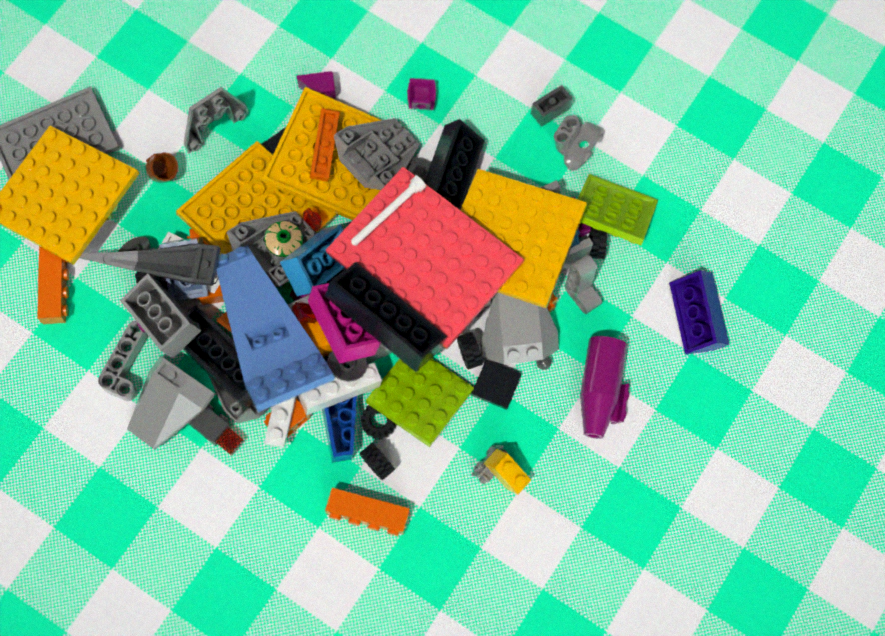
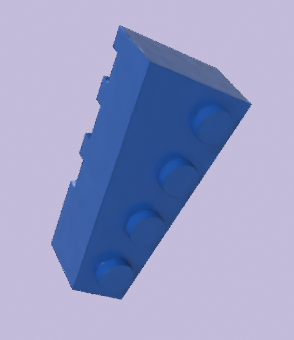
(340, 429)

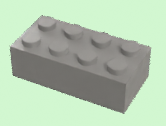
(160, 315)

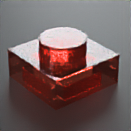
(312, 219)
(304, 313)
(230, 441)

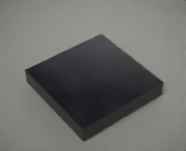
(496, 384)

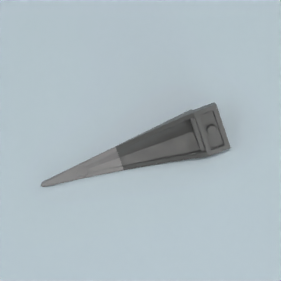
(185, 264)

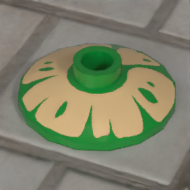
(278, 245)

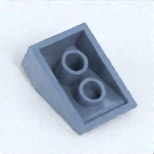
(183, 290)

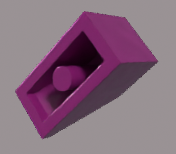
(319, 82)

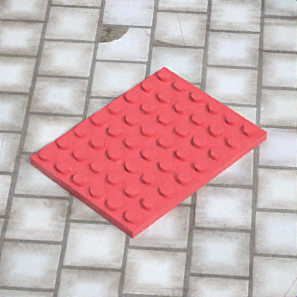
(429, 256)

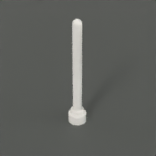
(416, 185)

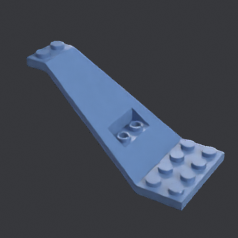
(269, 340)

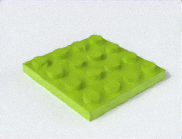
(616, 209)
(420, 400)

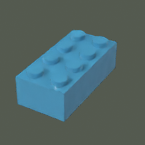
(310, 263)

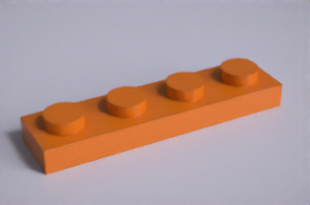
(324, 145)

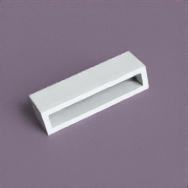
(339, 391)

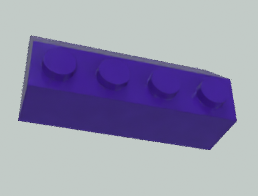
(699, 313)

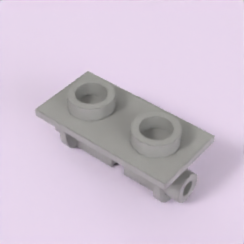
(481, 470)

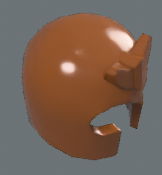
(161, 167)

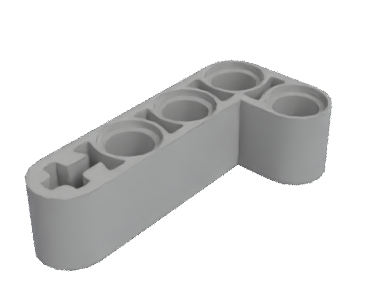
(579, 284)
(127, 358)

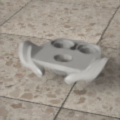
(573, 154)

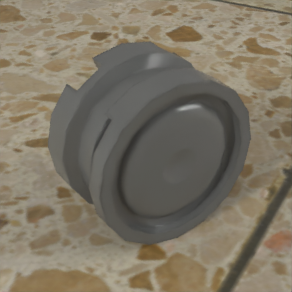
(418, 167)

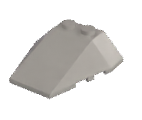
(518, 332)

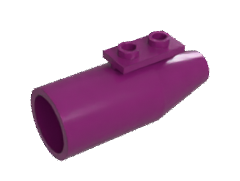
(602, 391)

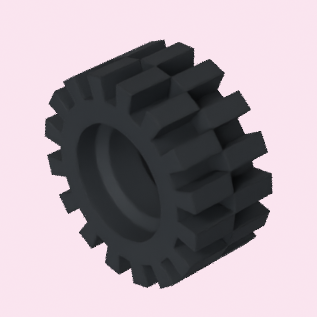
(599, 241)
(470, 350)
(374, 431)
(377, 461)

